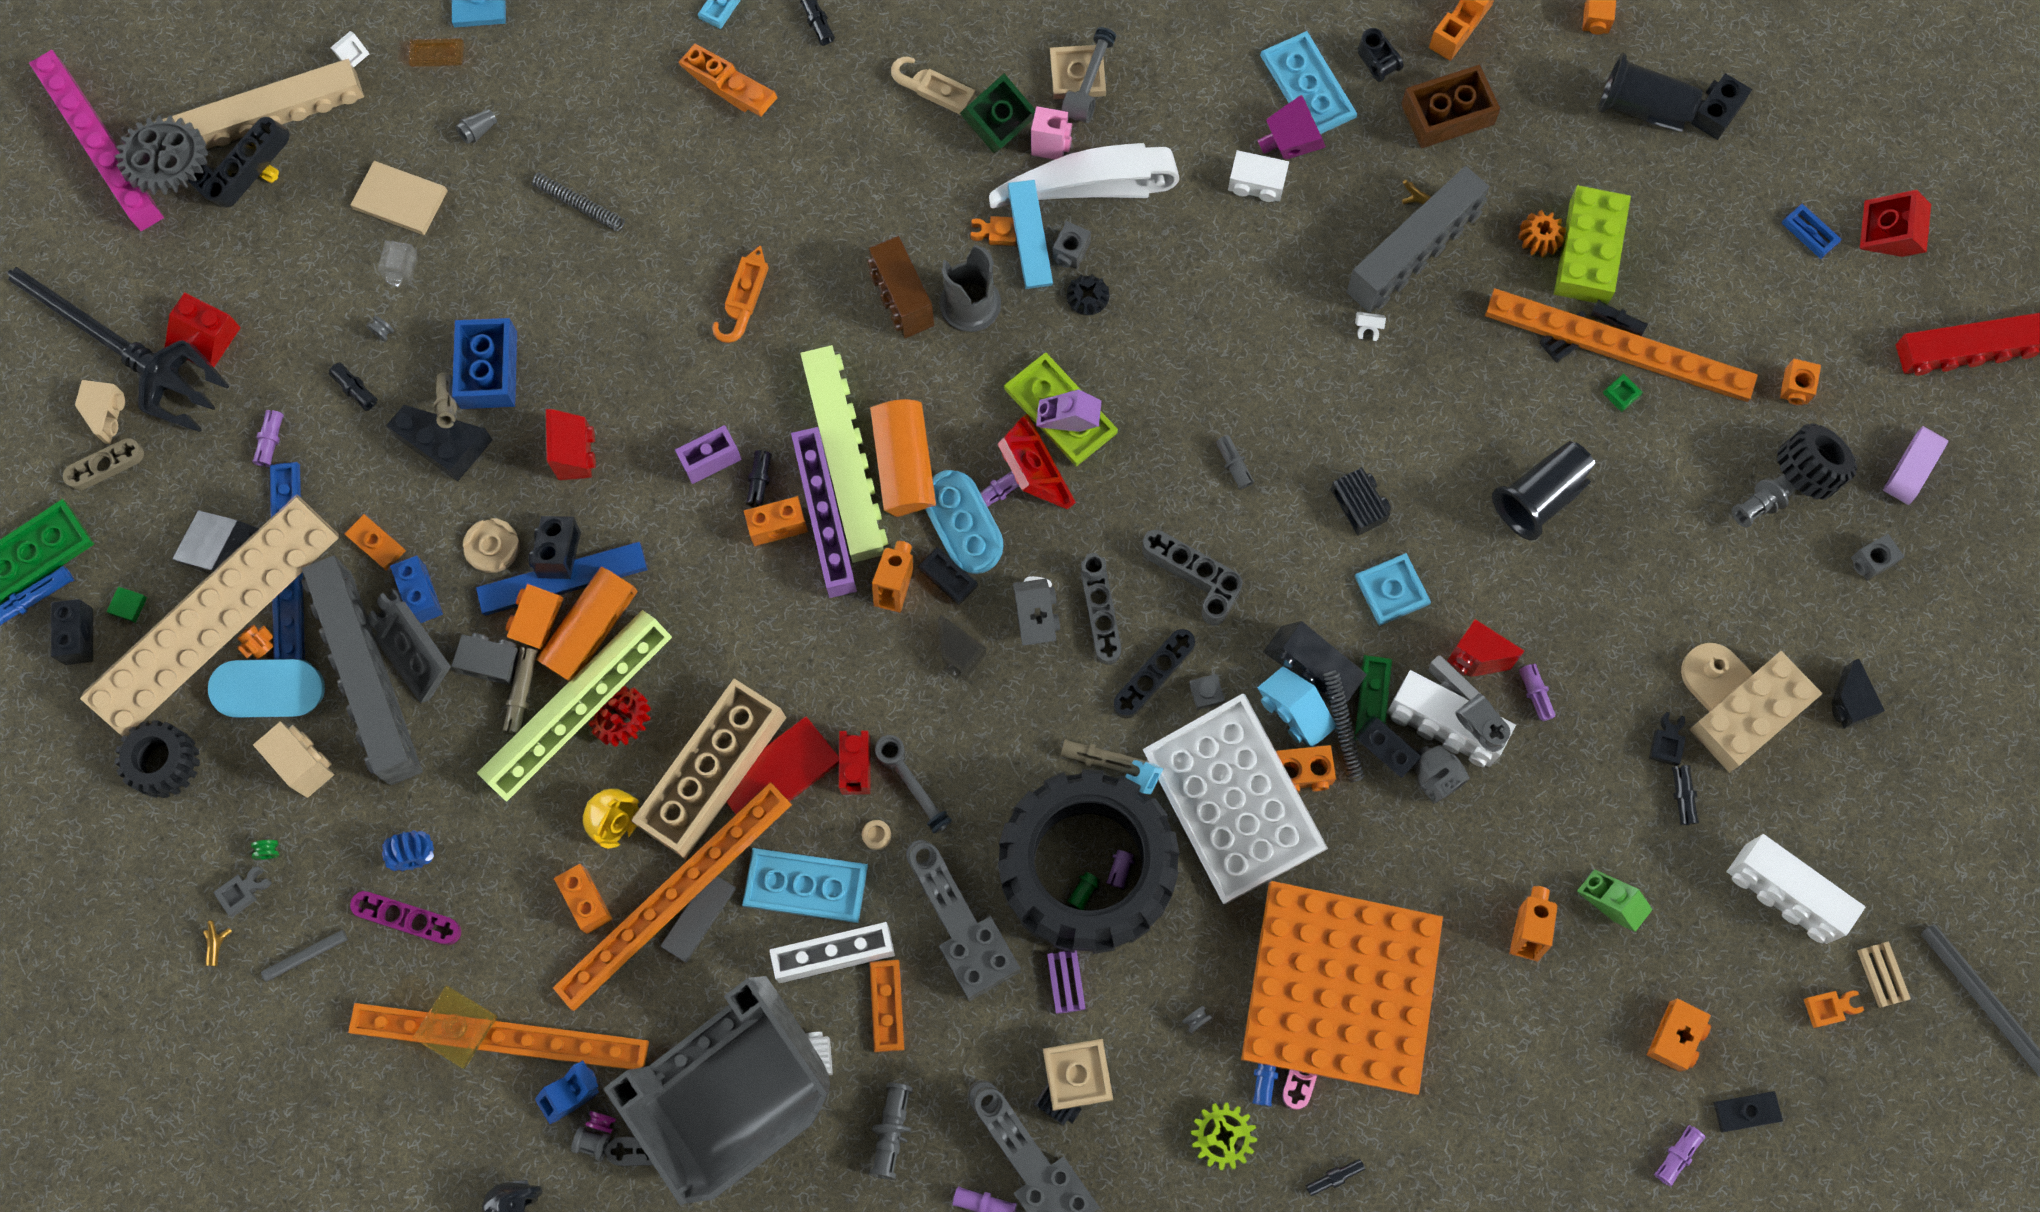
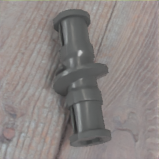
(1767, 498)
(890, 1131)

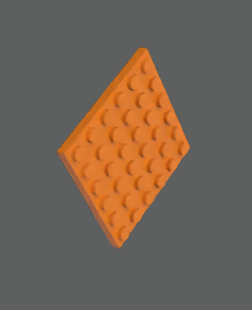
(1342, 988)

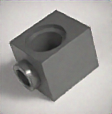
(1071, 235)
(1884, 550)

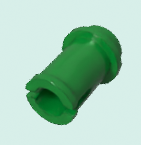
(1083, 890)

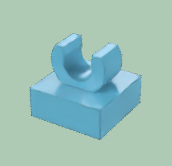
(1147, 777)

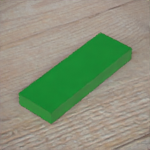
(1373, 690)

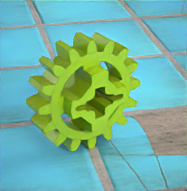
(1236, 1132)

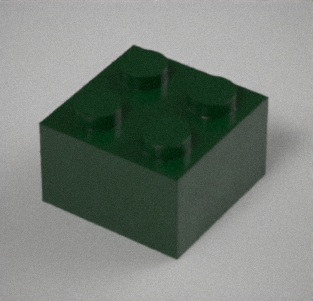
(999, 113)

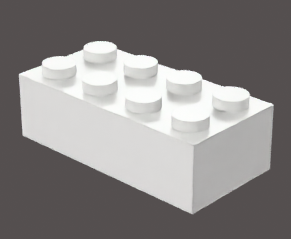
(1432, 713)
(1795, 890)

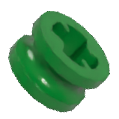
(265, 849)

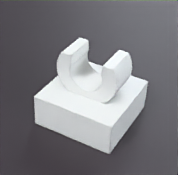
(351, 48)
(1369, 321)

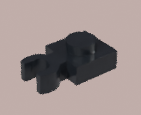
(1666, 743)

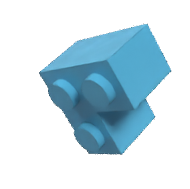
(1298, 705)

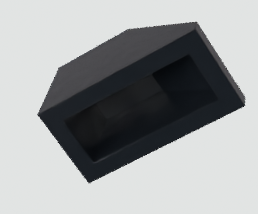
(1855, 697)

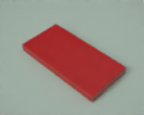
(789, 763)

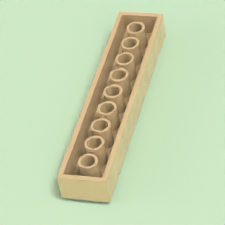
(209, 616)

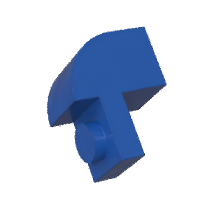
(568, 1093)

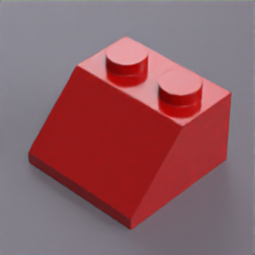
(1896, 224)
(201, 326)
(569, 445)
(1483, 652)

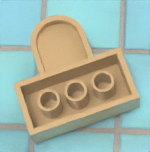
(1743, 705)

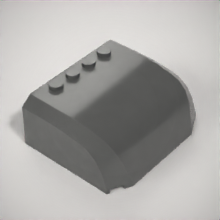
(725, 1094)

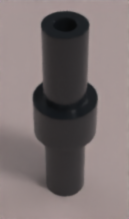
(1335, 1177)

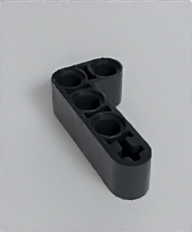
(267, 139)

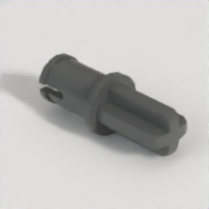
(1234, 462)

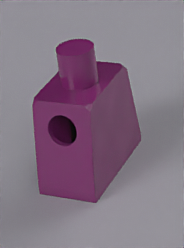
(1292, 131)

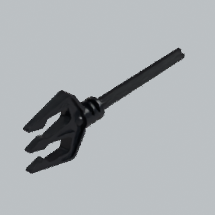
(156, 370)

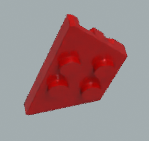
(1033, 465)

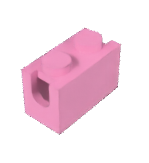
(1050, 133)

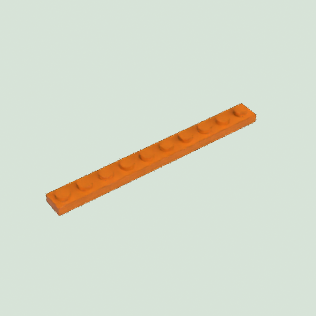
(1621, 345)
(671, 897)
(511, 1038)

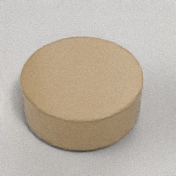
(876, 834)

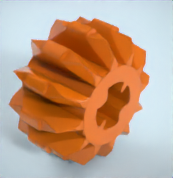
(1532, 237)

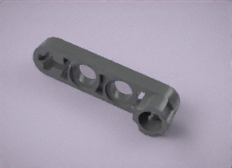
(1097, 611)

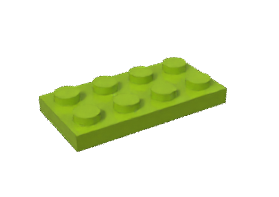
(1045, 380)

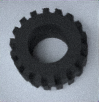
(1816, 461)
(137, 750)

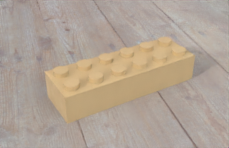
(709, 768)

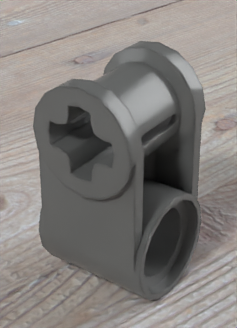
(1481, 720)

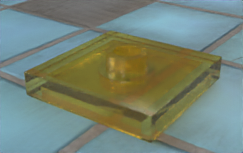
(455, 1027)

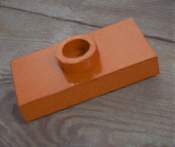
(375, 542)

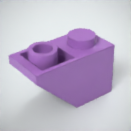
(1069, 411)

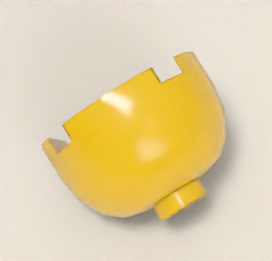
(610, 816)

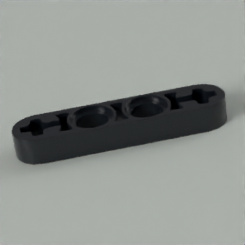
(1151, 671)

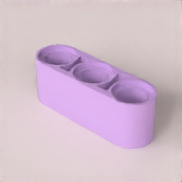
(1915, 465)

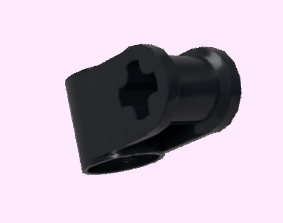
(1379, 59)

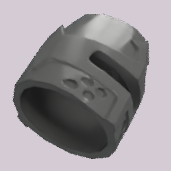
(1439, 772)

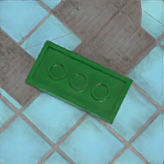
(40, 548)

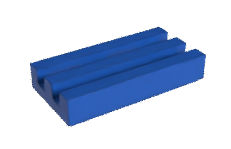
(1808, 234)

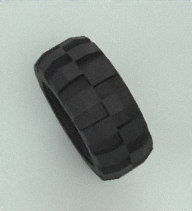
(1103, 796)

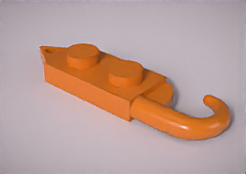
(743, 294)

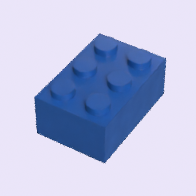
(484, 363)

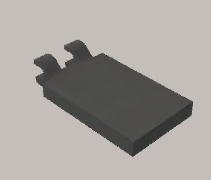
(408, 646)

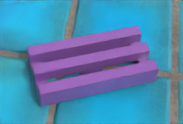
(1070, 1007)

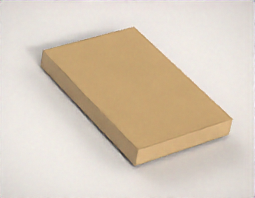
(399, 198)

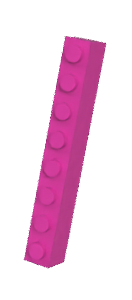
(94, 138)

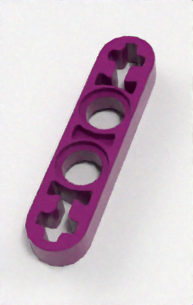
(406, 917)

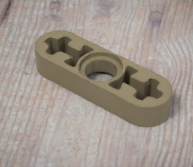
(88, 480)

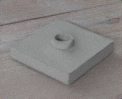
(1451, 678)

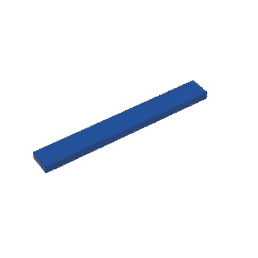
(288, 604)

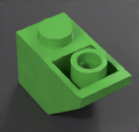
(1616, 899)

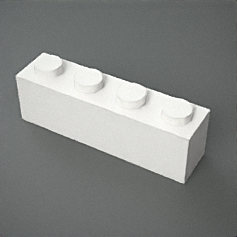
(832, 952)

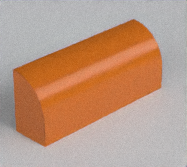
(902, 456)
(587, 624)

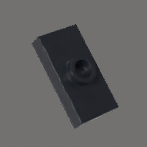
(947, 576)
(1748, 1111)

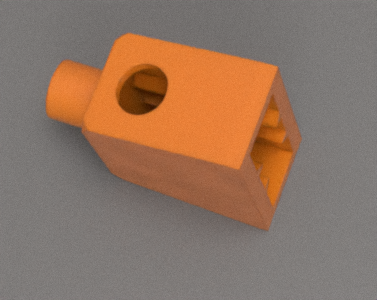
(893, 577)
(1534, 925)

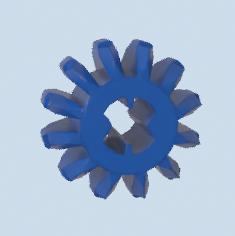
(407, 850)

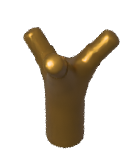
(1417, 195)
(213, 943)

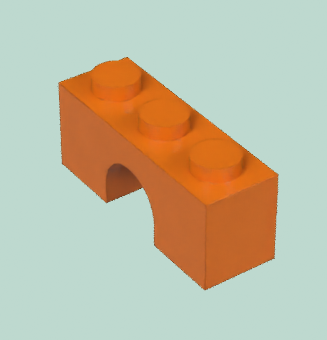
(1458, 26)

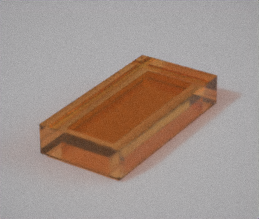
(436, 52)

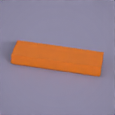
(886, 1006)

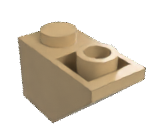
(100, 407)

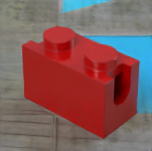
(854, 763)

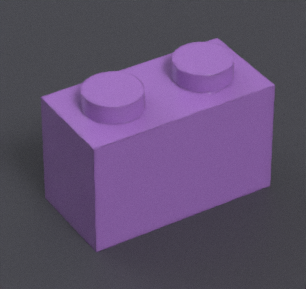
(708, 454)

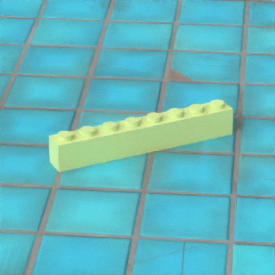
(842, 453)
(574, 705)

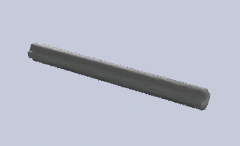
(1983, 996)

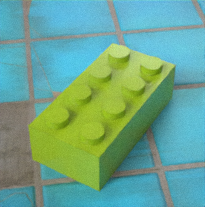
(1592, 245)

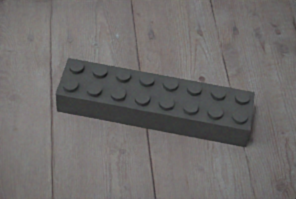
(361, 671)

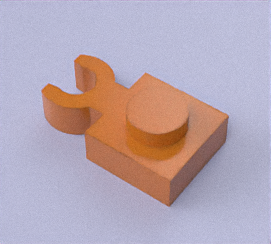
(999, 230)
(1829, 1009)

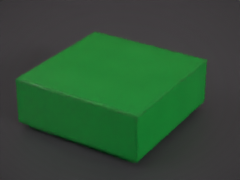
(1622, 392)
(126, 604)

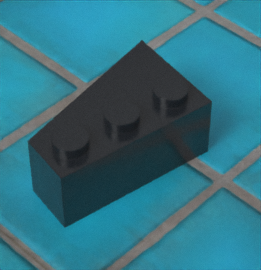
(447, 448)
(1311, 656)

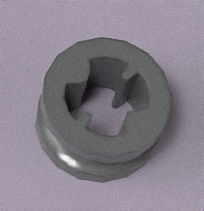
(380, 328)
(1197, 1019)

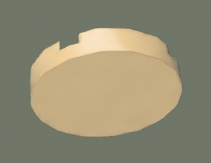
(497, 551)

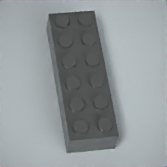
(1418, 240)

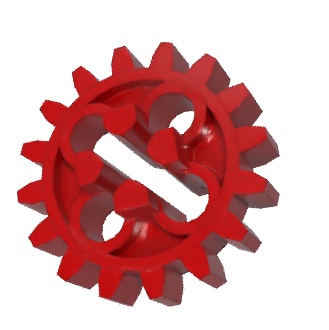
(611, 727)

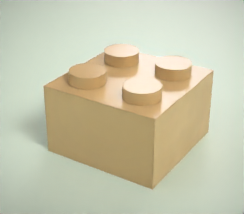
(295, 758)

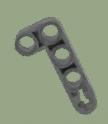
(1188, 572)

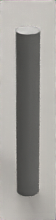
(304, 955)

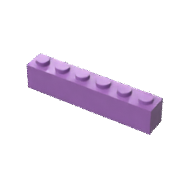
(823, 512)

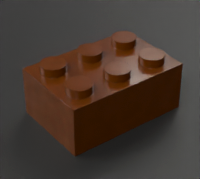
(1450, 106)
(900, 287)

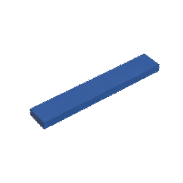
(620, 561)

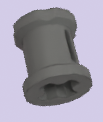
(590, 1143)

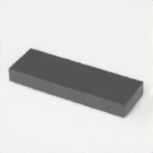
(698, 919)

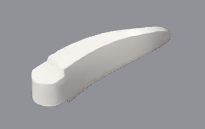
(1100, 172)

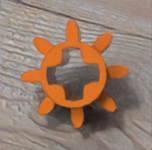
(255, 641)

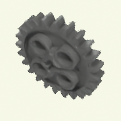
(161, 155)

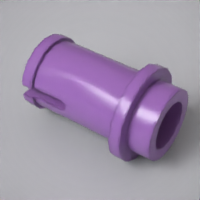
(1120, 869)

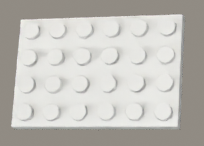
(1235, 799)

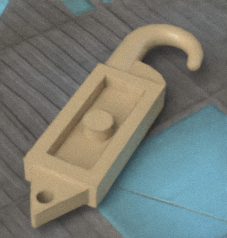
(935, 87)

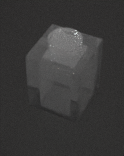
(397, 263)

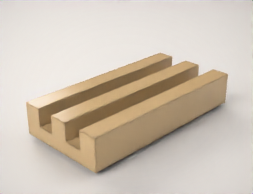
(1894, 971)

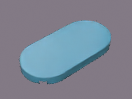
(965, 523)
(266, 688)

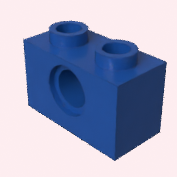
(417, 588)

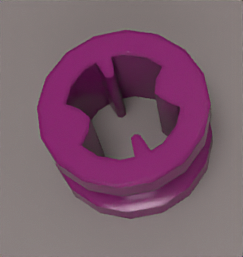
(600, 1122)

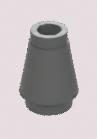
(475, 126)

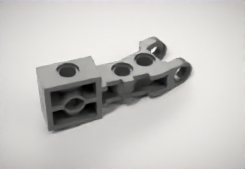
(975, 950)
(1046, 1185)

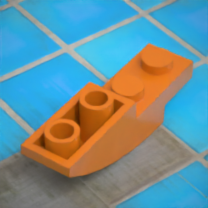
(727, 82)

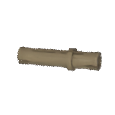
(444, 404)
(520, 689)
(1100, 757)

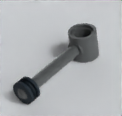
(1079, 104)
(938, 820)

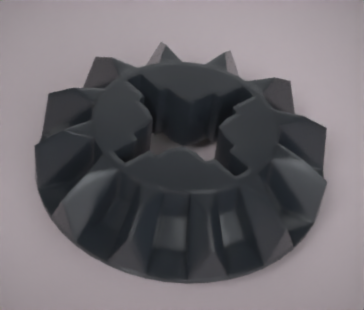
(1088, 305)

